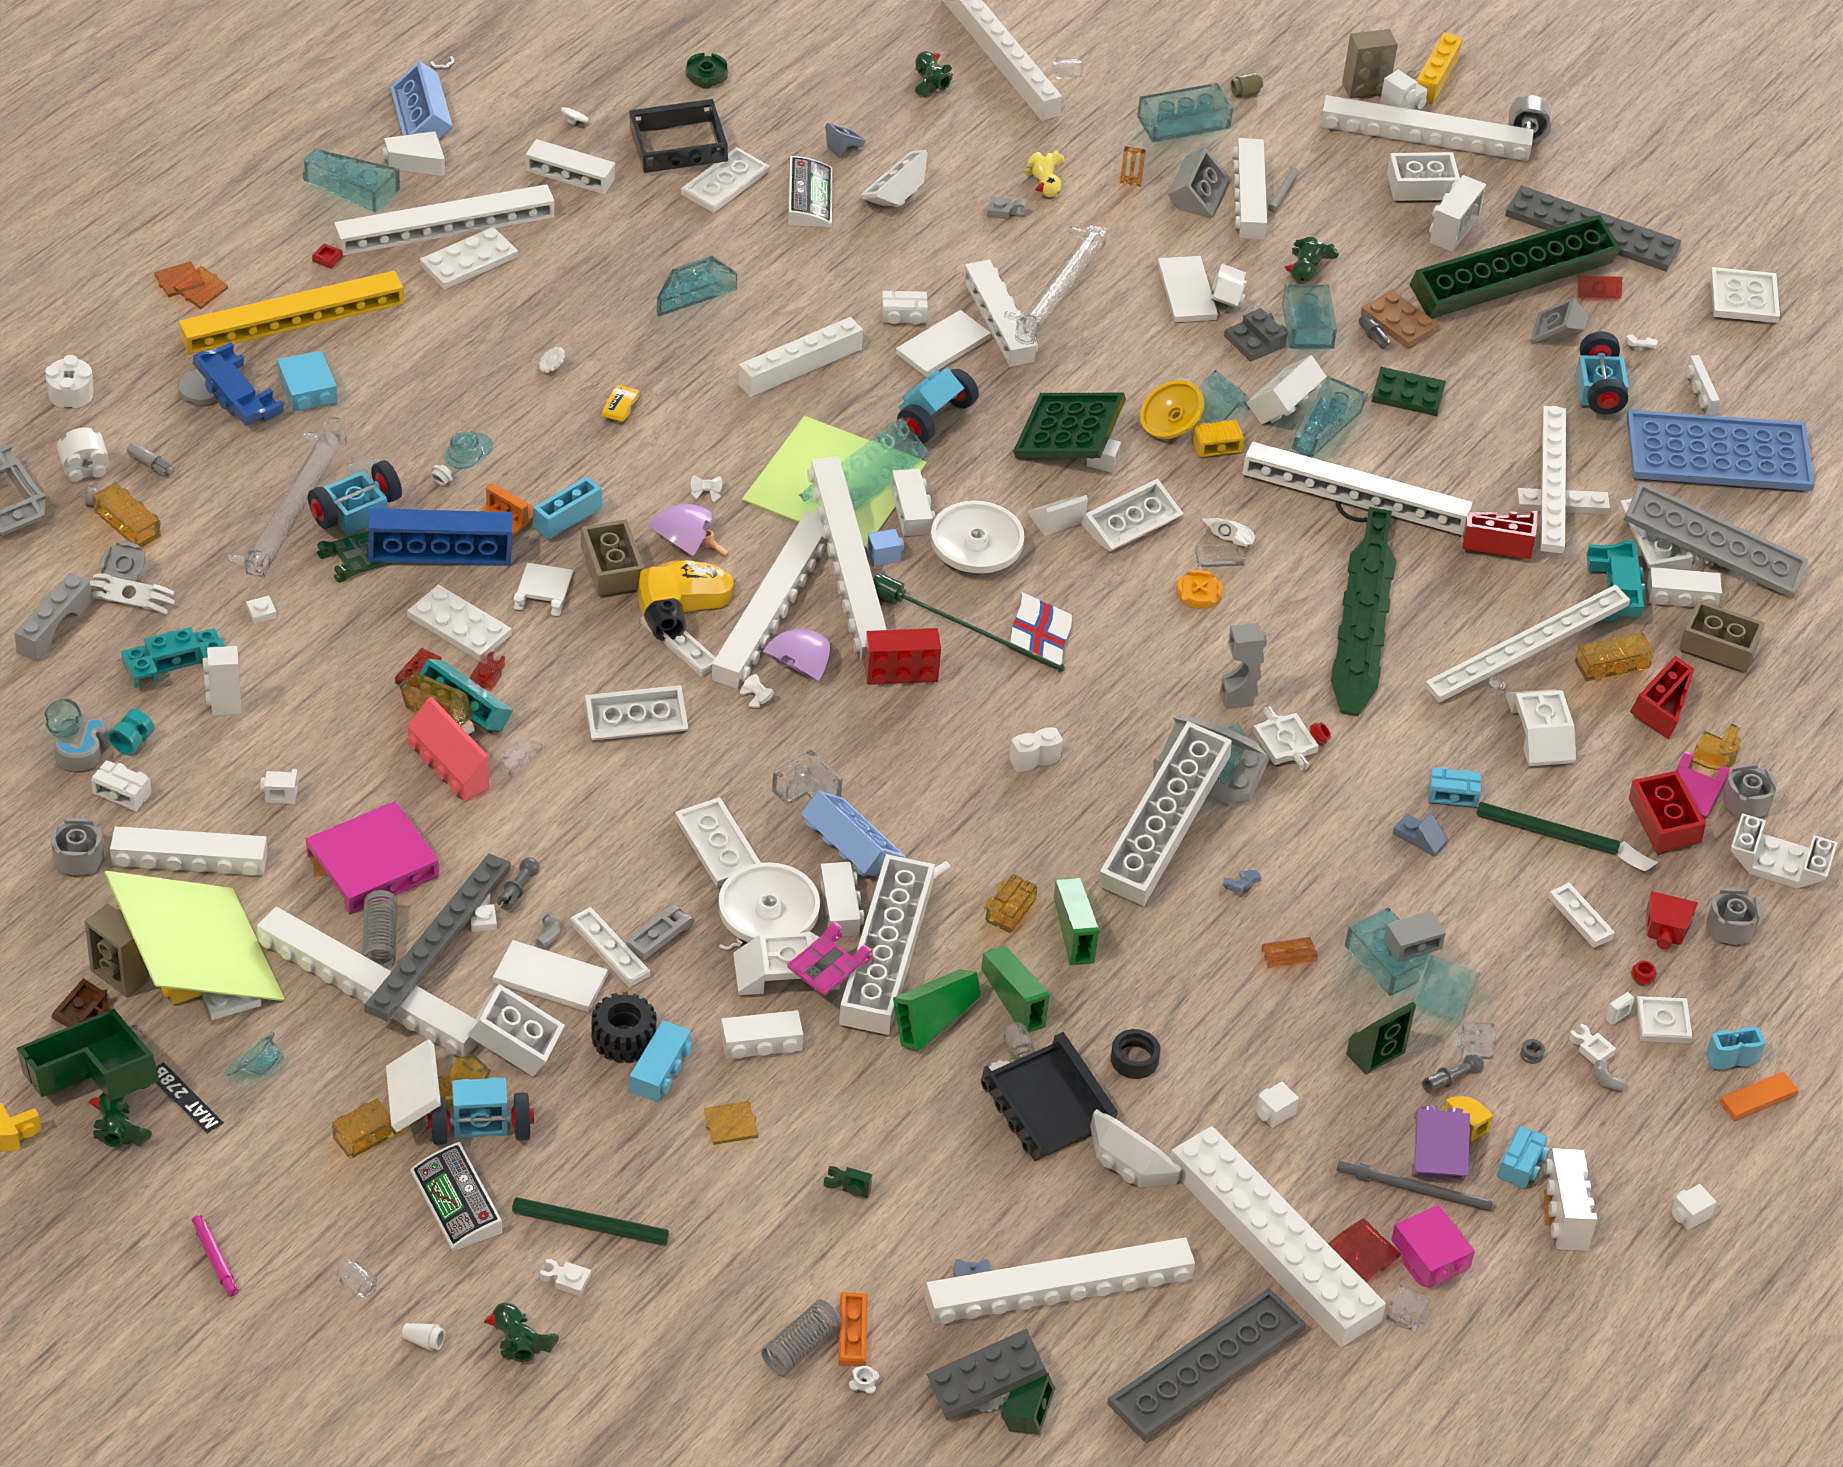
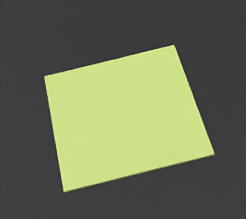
(786, 476)
(194, 936)

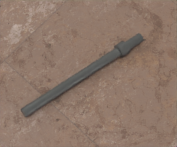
(1364, 1172)

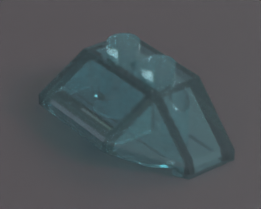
(695, 284)

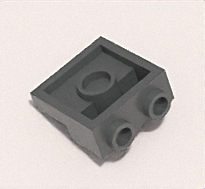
(1257, 335)

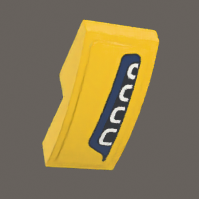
(620, 403)

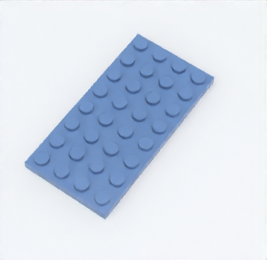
(1719, 450)

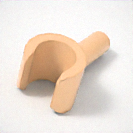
(709, 542)

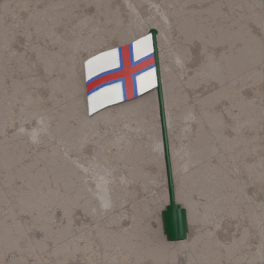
(1036, 631)

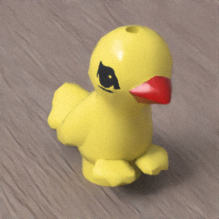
(1043, 169)

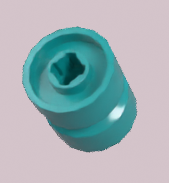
(131, 731)

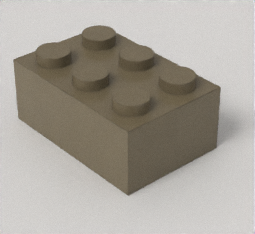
(1368, 62)
(611, 556)
(1722, 636)
(114, 951)

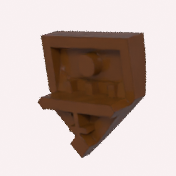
(81, 1004)

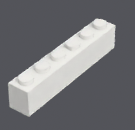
(1250, 188)
(993, 301)
(800, 356)
(188, 851)

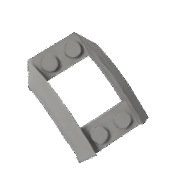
(28, 510)
(1248, 769)

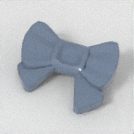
(1247, 878)
(962, 1268)

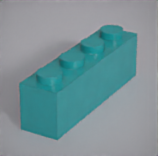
(485, 708)

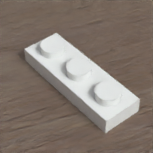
(1702, 385)
(1581, 915)

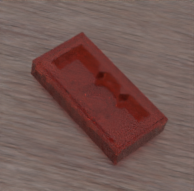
(1599, 287)
(415, 665)

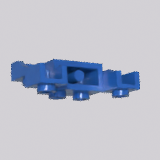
(232, 388)

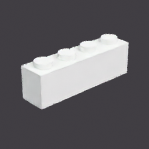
(570, 166)

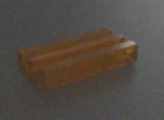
(1131, 179)
(1291, 955)

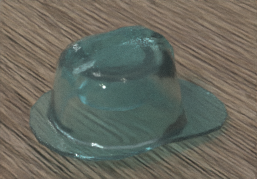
(467, 449)
(258, 1060)

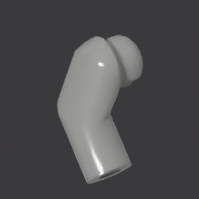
(551, 931)
(1604, 1077)

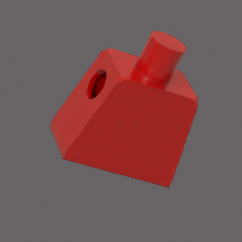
(1668, 918)

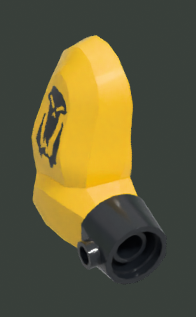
(681, 588)

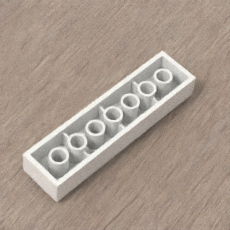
(1165, 813)
(891, 936)

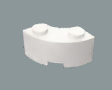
(1229, 286)

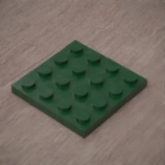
(1069, 425)

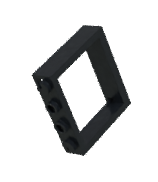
(673, 116)

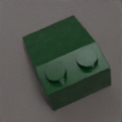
(1381, 1040)

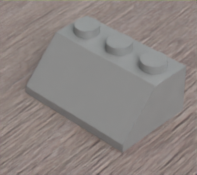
(1199, 184)

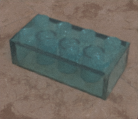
(1185, 112)

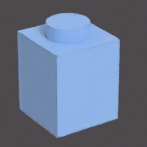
(884, 547)

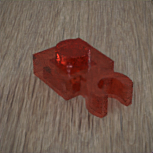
(488, 674)

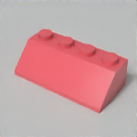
(449, 750)

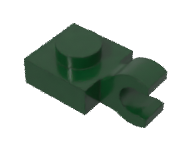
(853, 1181)

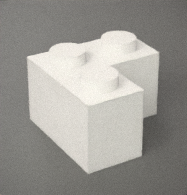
(1403, 92)

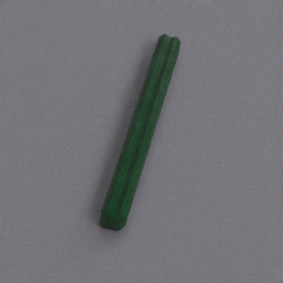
(1548, 828)
(590, 1221)

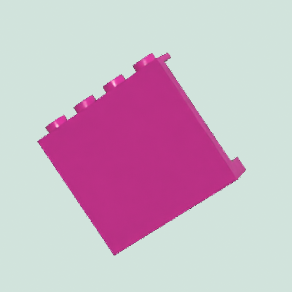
(373, 854)

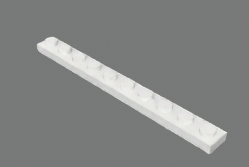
(1553, 479)
(1527, 643)

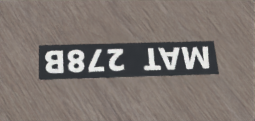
(187, 1099)

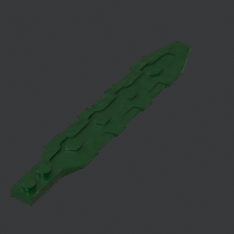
(1364, 616)

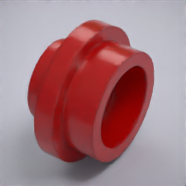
(1320, 733)
(1644, 972)

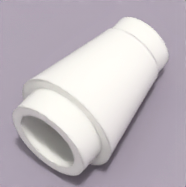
(424, 1335)

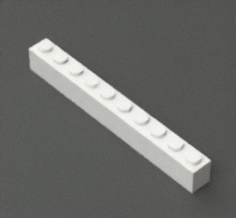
(1008, 56)
(1427, 128)
(444, 219)
(1356, 488)
(846, 549)
(770, 602)
(362, 977)
(1059, 1280)

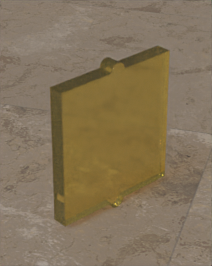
(731, 1122)

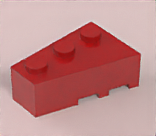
(1501, 535)
(1664, 697)

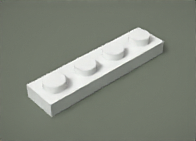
(1575, 501)

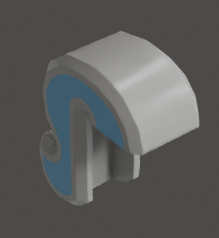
(88, 752)

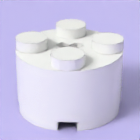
(69, 382)
(83, 454)

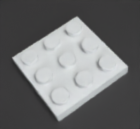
(1744, 295)

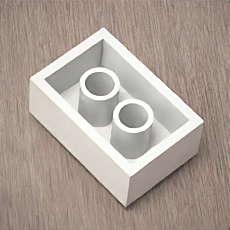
(1421, 175)
(1457, 213)
(1287, 390)
(515, 1030)

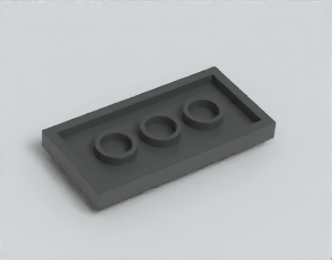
(986, 1374)

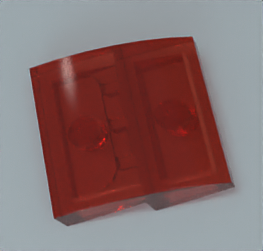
(1364, 1249)

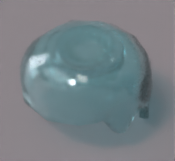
(63, 718)

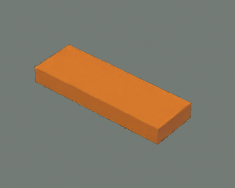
(1758, 1096)
(853, 1329)

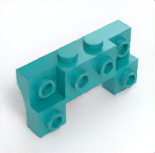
(1623, 570)
(168, 653)

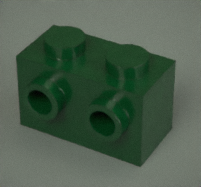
(1028, 1406)

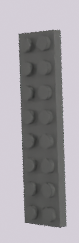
(1634, 241)
(1206, 1364)

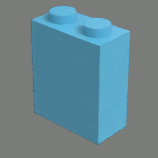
(307, 381)

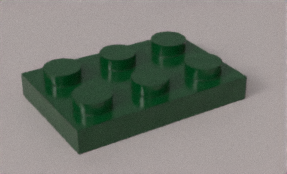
(1408, 391)

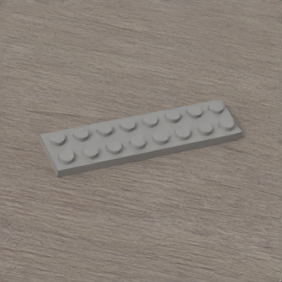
(1716, 539)

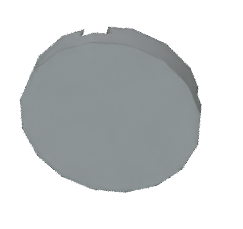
(193, 389)
(125, 561)

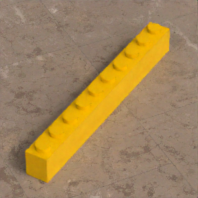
(291, 312)

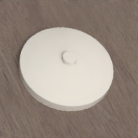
(977, 537)
(768, 901)

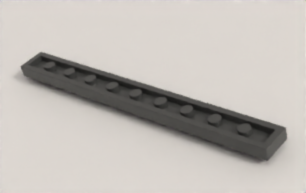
(436, 937)

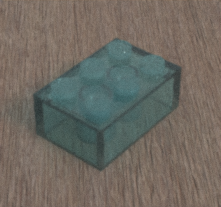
(1309, 316)
(1367, 945)

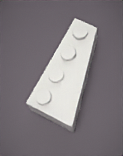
(1570, 1199)

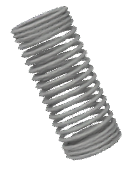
(380, 912)
(783, 1354)

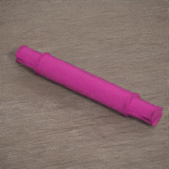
(215, 1255)

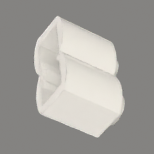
(1036, 749)

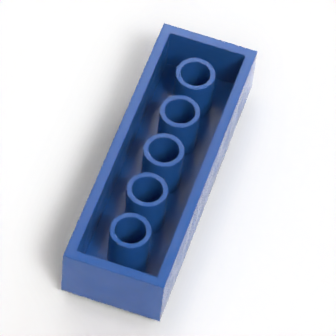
(440, 536)

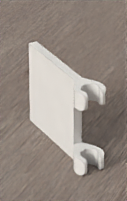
(545, 584)

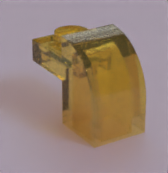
(1717, 751)
(463, 1068)

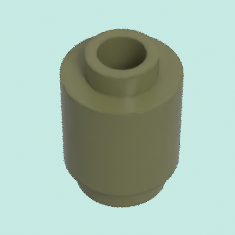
(1246, 84)

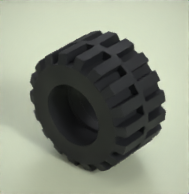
(619, 1011)

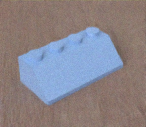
(421, 102)
(849, 832)

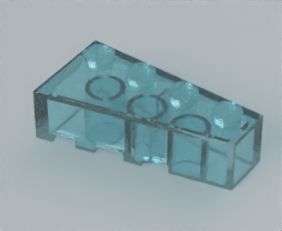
(352, 178)
(1328, 415)

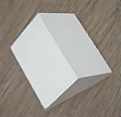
(1059, 514)

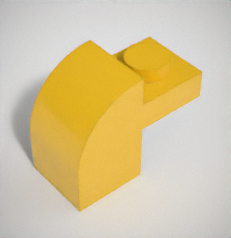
(1479, 1116)
(17, 1128)

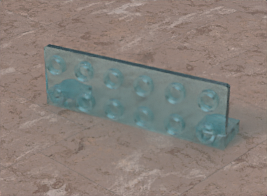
(872, 465)

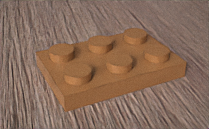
(1400, 319)

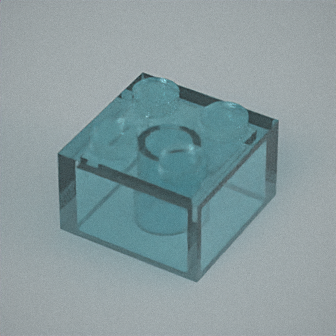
(1445, 986)

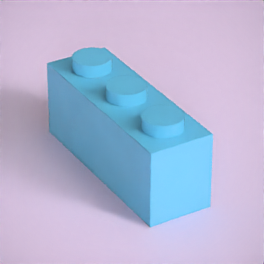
(567, 507)
(660, 1061)

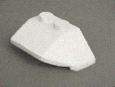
(899, 181)
(1131, 1154)

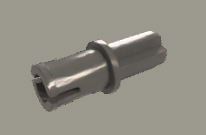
(1374, 331)

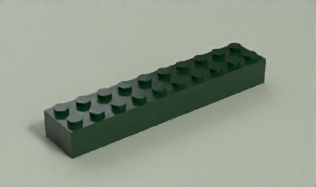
(1514, 266)

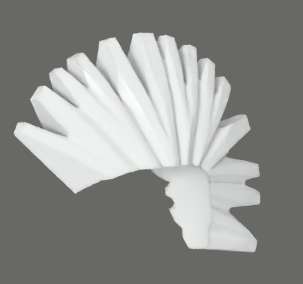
(1230, 530)

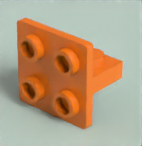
(503, 501)

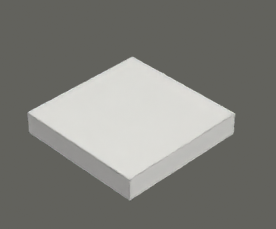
(1663, 1019)

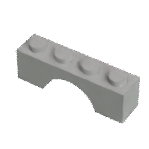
(36, 633)
(1240, 685)

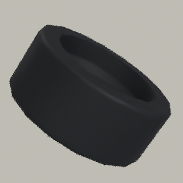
(1140, 1039)

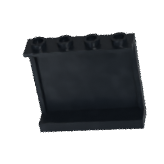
(1047, 1097)

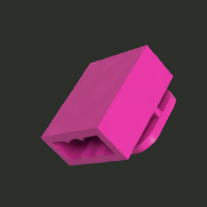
(1432, 1247)

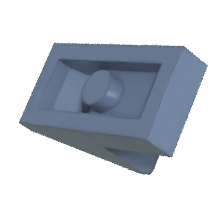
(840, 138)
(1422, 834)

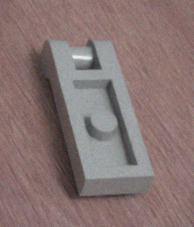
(659, 932)

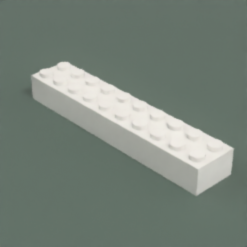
(1278, 1237)

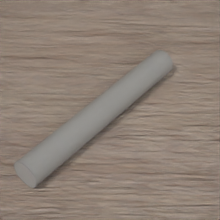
(1283, 189)

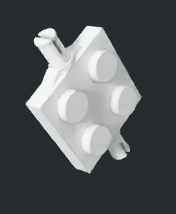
(1285, 738)

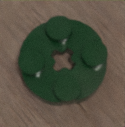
(706, 70)

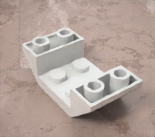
(1546, 726)
(1780, 859)
(767, 960)

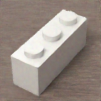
(912, 502)
(1683, 587)
(222, 680)
(840, 897)
(761, 1034)

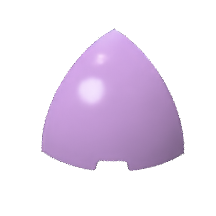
(682, 525)
(801, 650)

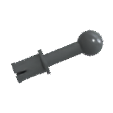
(514, 889)
(1444, 1077)

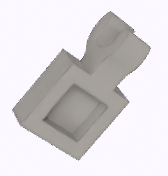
(1002, 207)

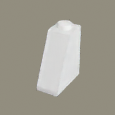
(415, 153)

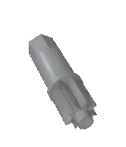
(150, 459)

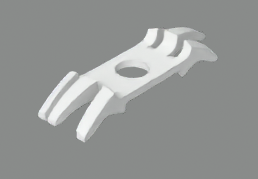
(142, 598)

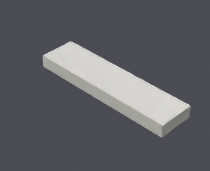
(689, 651)
(610, 947)

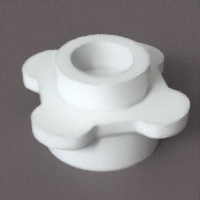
(864, 1373)

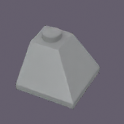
(1559, 321)

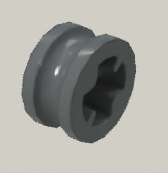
(1526, 1054)

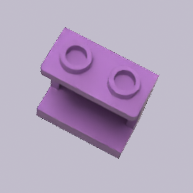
(1441, 1143)

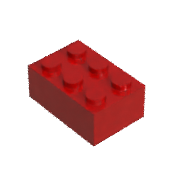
(902, 656)
(1667, 811)

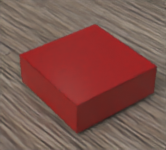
(327, 256)

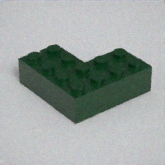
(93, 1049)

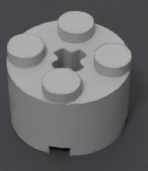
(1531, 113)
(1749, 791)
(77, 847)
(1733, 916)

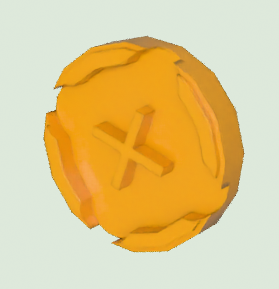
(1199, 589)

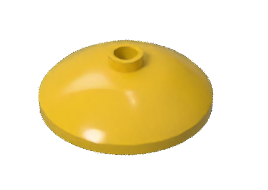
(1172, 409)

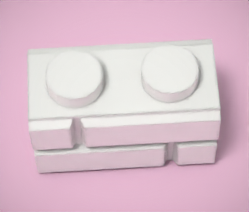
(904, 307)
(121, 785)

